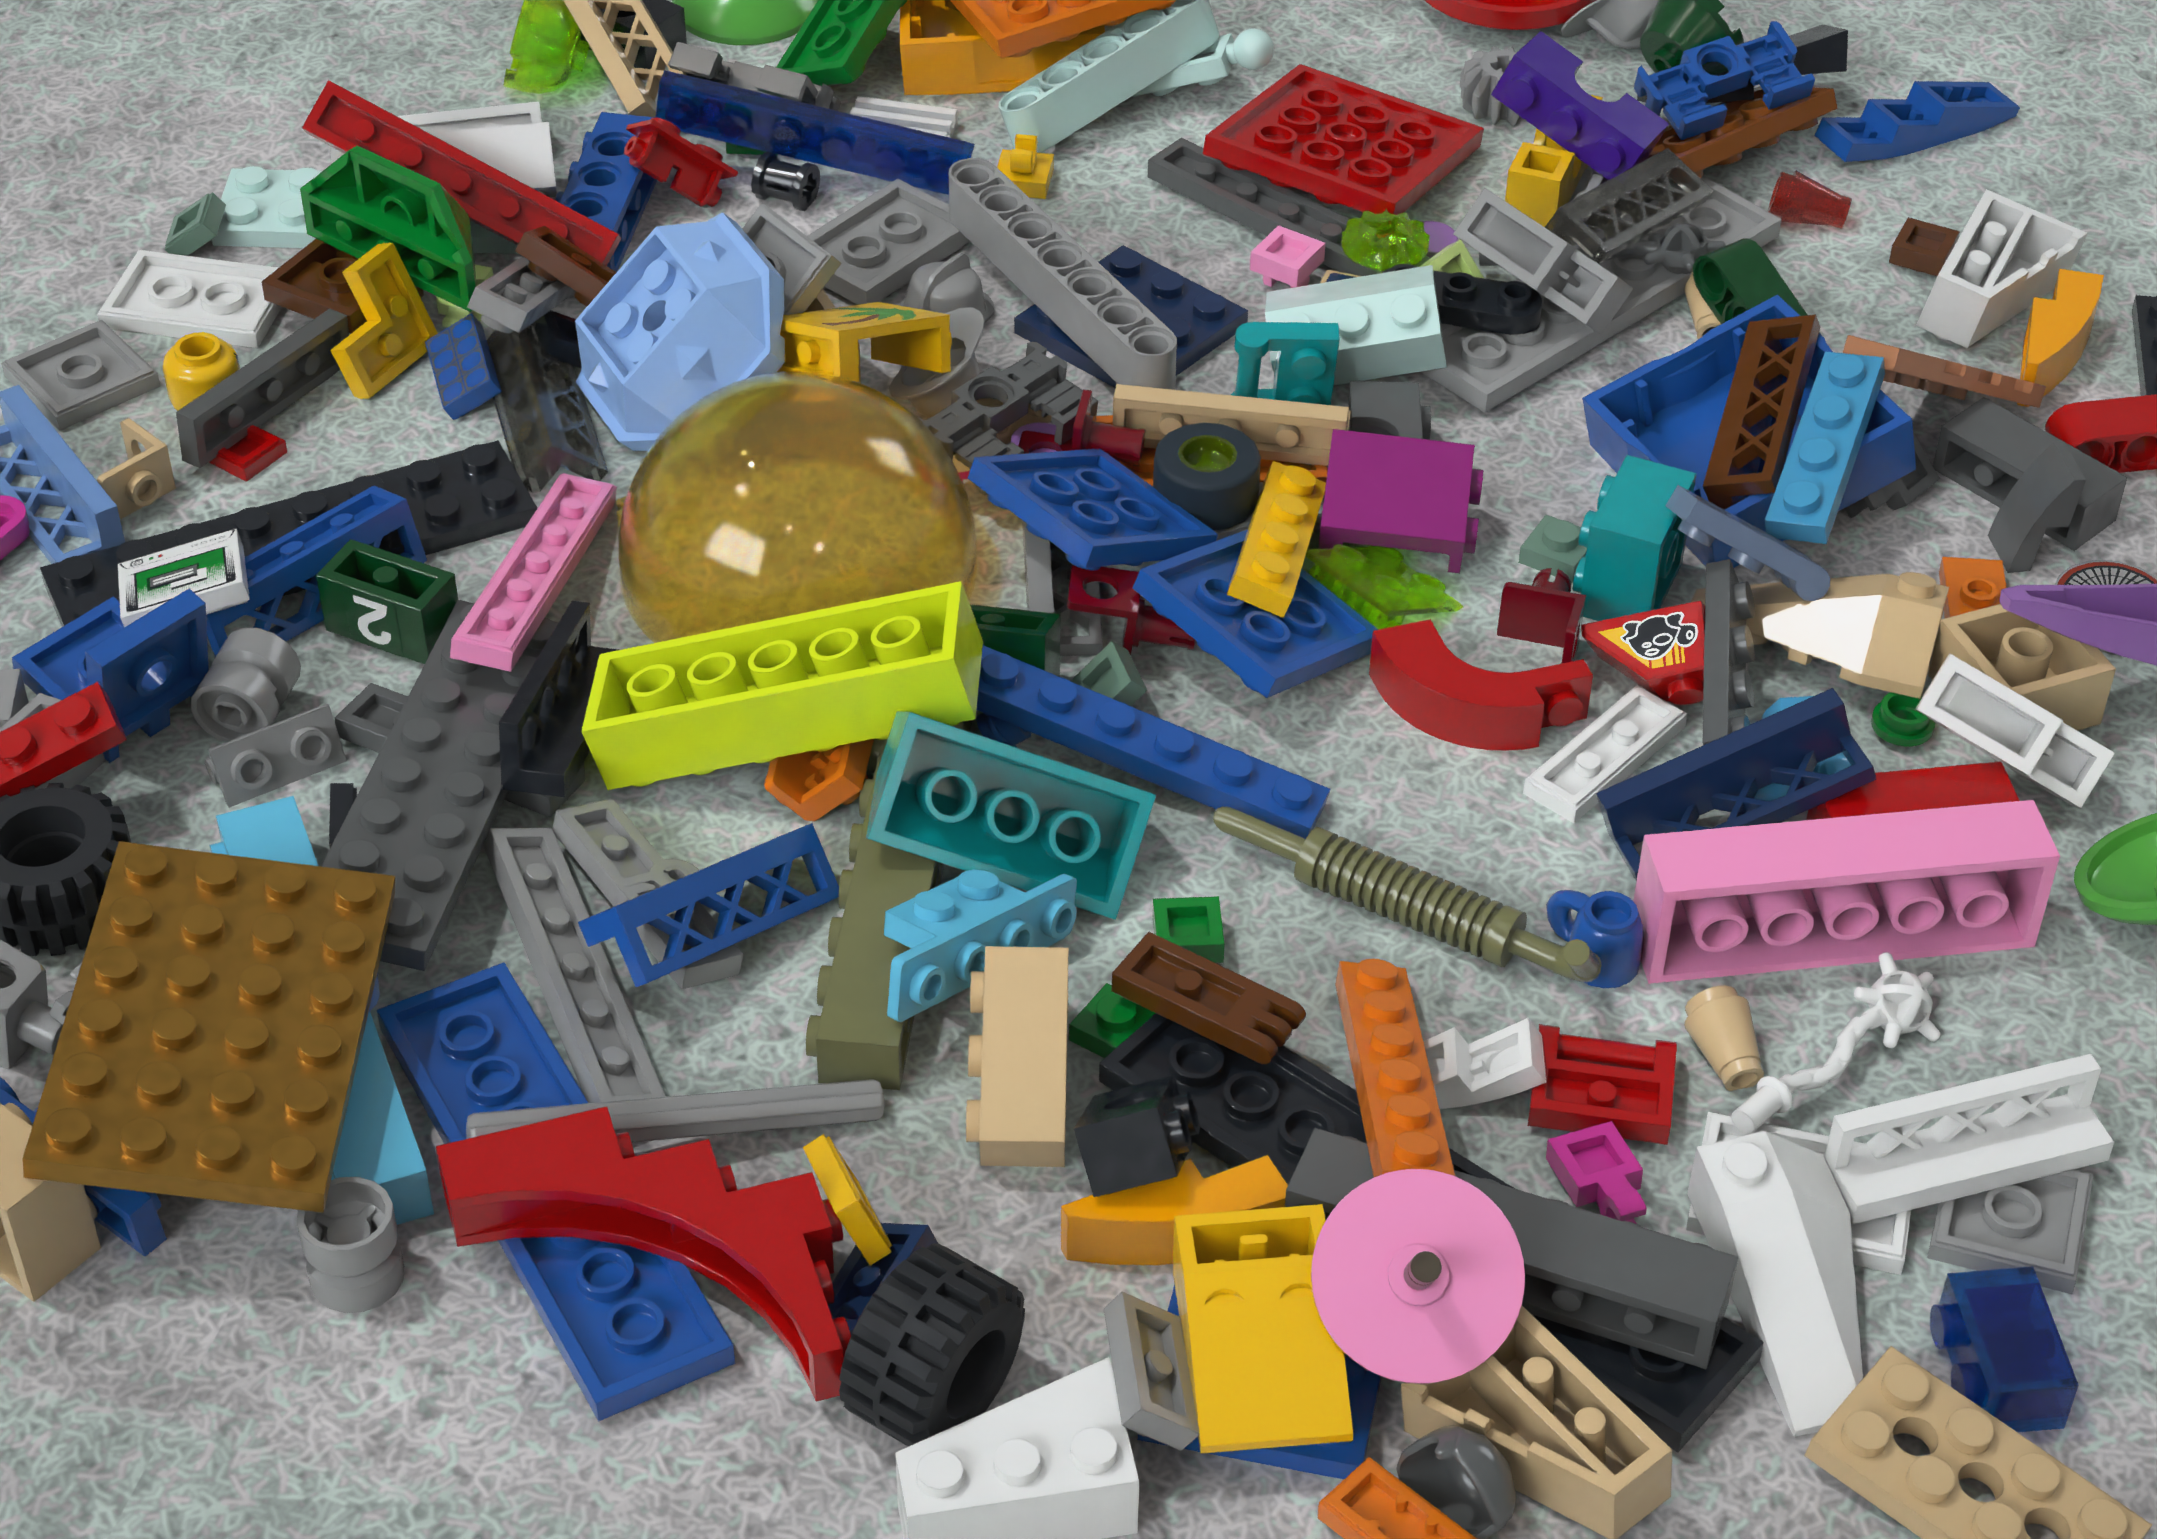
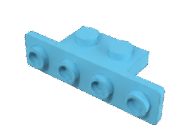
(956, 922)

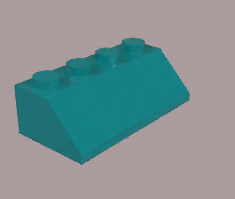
(1006, 812)

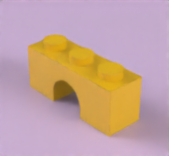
(1543, 177)

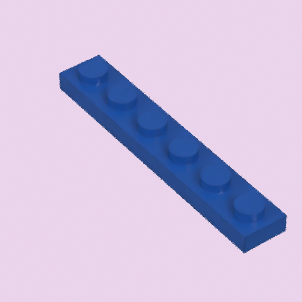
(1145, 745)

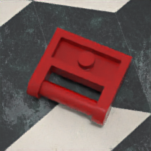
(1605, 1082)

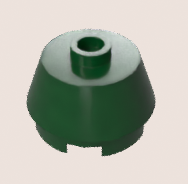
(1682, 26)

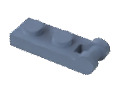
(1749, 544)

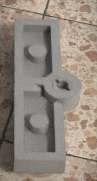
(627, 866)

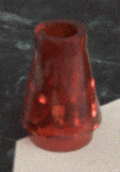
(1806, 201)

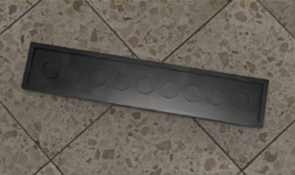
(1272, 1111)

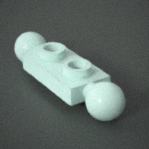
(1251, 50)

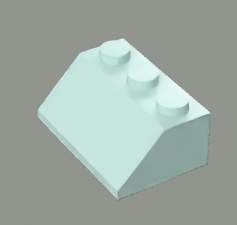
(1384, 321)

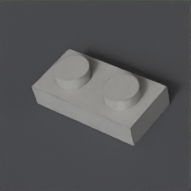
(1151, 1371)

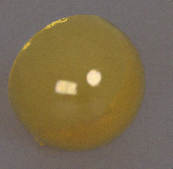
(788, 505)

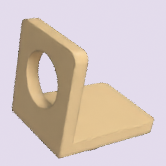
(144, 474)

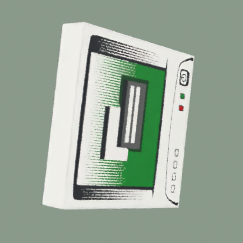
(208, 566)

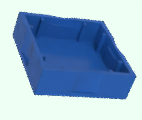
(1677, 402)

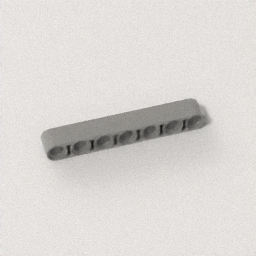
(1061, 277)

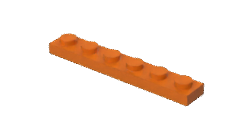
(1391, 1069)

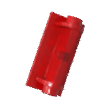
(697, 165)

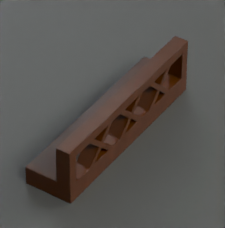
(1751, 404)

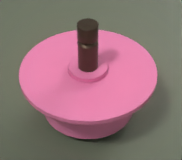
(1418, 1276)

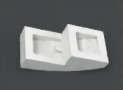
(1486, 1068)

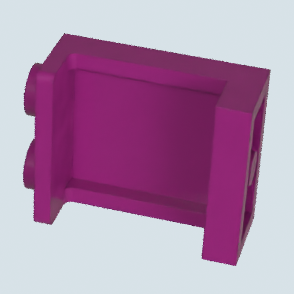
(1401, 494)

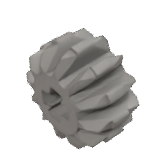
(1479, 81)

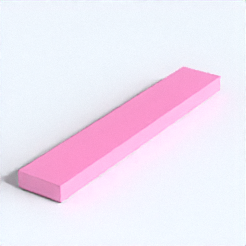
(533, 573)

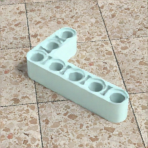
(1107, 71)

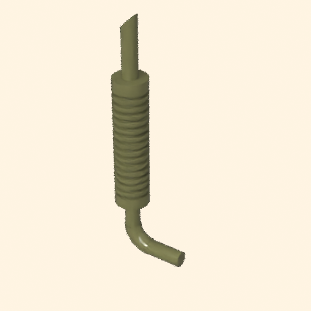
(1412, 897)

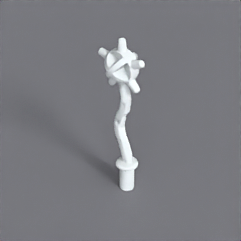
(1896, 1003)

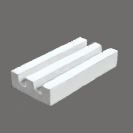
(915, 116)

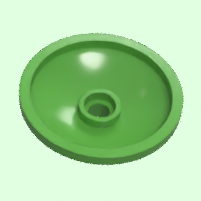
(745, 20)
(2121, 874)

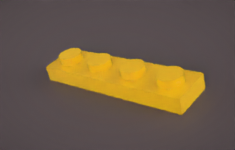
(1277, 539)

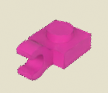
(1599, 1169)

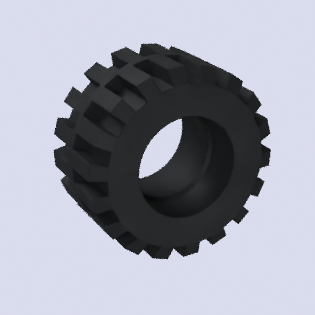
(55, 864)
(931, 1345)

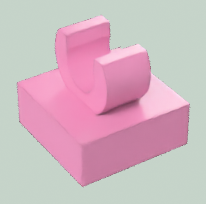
(1287, 257)

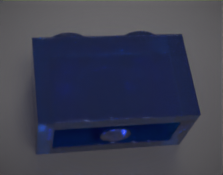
(2005, 1347)

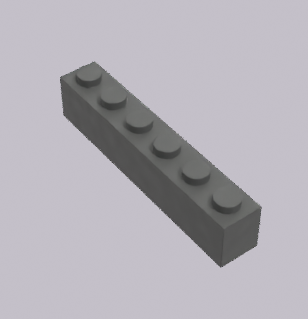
(1577, 1263)

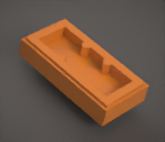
(1971, 584)
(1381, 1506)

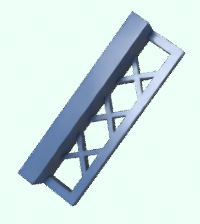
(62, 482)

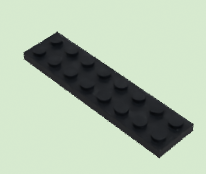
(449, 497)

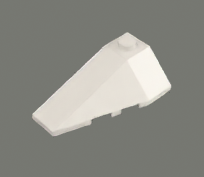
(1793, 1268)

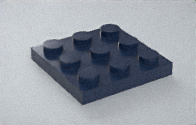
(1189, 310)

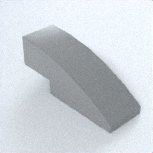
(1543, 261)

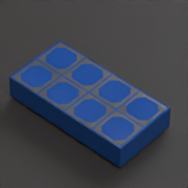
(463, 367)

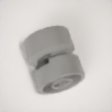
(245, 684)
(352, 1247)

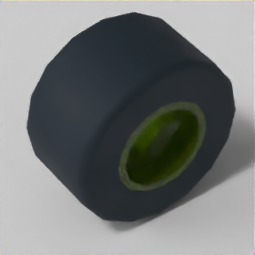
(1209, 473)

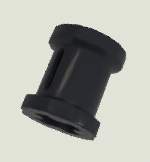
(785, 181)

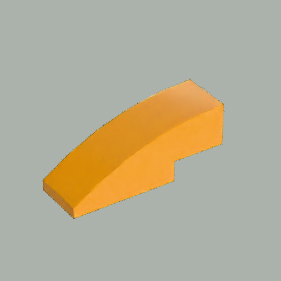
(2059, 328)
(1139, 1222)

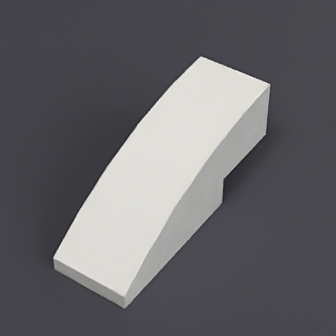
(2014, 731)

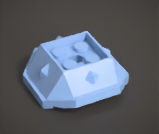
(677, 324)

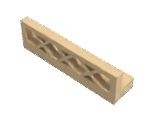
(619, 62)
(1278, 427)

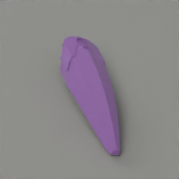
(2103, 616)

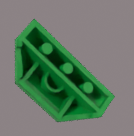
(376, 201)

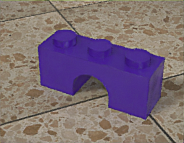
(1601, 133)

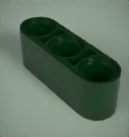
(1739, 279)

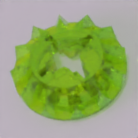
(1398, 243)

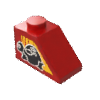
(1656, 649)

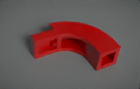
(1468, 703)

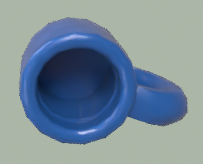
(1608, 926)

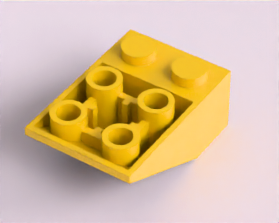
(1253, 1332)

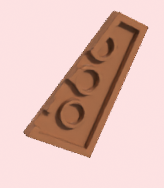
(1944, 376)

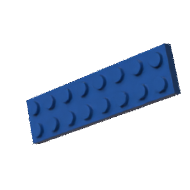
(616, 1312)

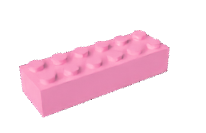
(1843, 890)

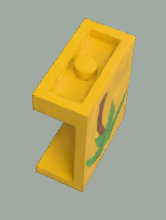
(899, 335)

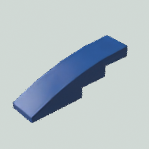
(1928, 117)

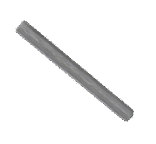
(712, 1112)

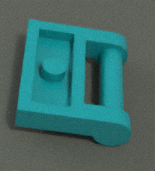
(1303, 360)

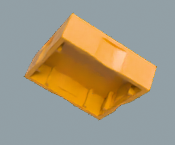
(949, 57)

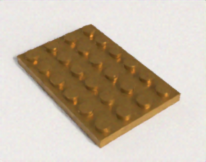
(213, 1029)

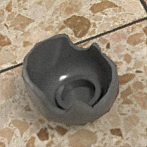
(1461, 1478)

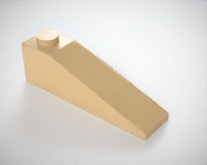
(1868, 624)

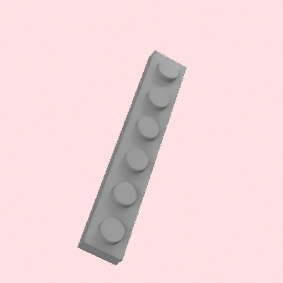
(572, 976)

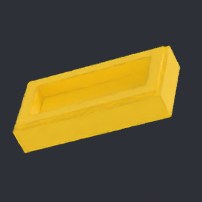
(848, 1199)

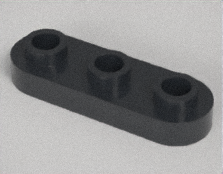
(1485, 303)

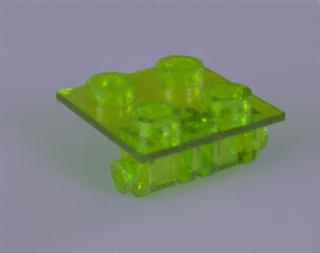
(1379, 584)

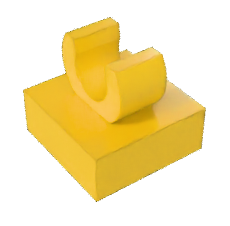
(1027, 167)

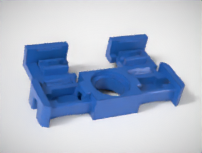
(1757, 59)

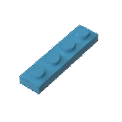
(1825, 447)

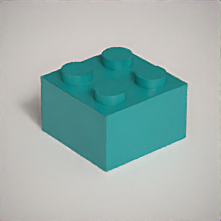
(1632, 541)

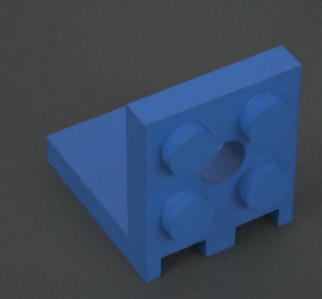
(138, 666)

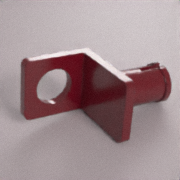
(1119, 442)
(1543, 612)
(1141, 620)

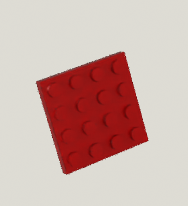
(1343, 142)

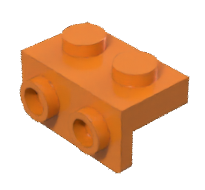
(819, 781)

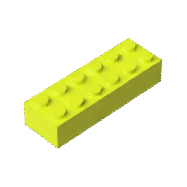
(783, 686)

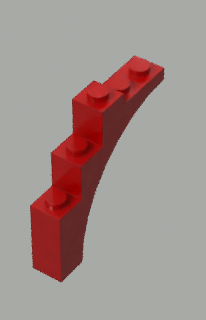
(586, 1183)

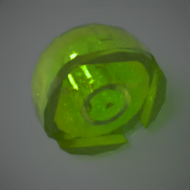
(545, 48)

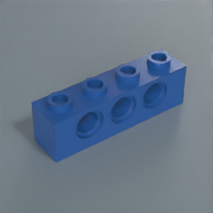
(606, 184)

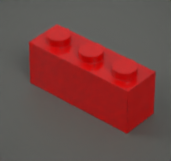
(1922, 790)

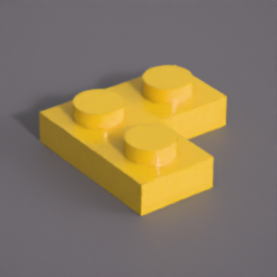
(394, 325)

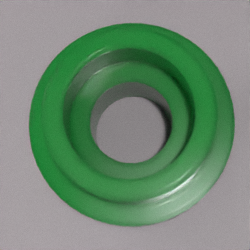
(1900, 722)

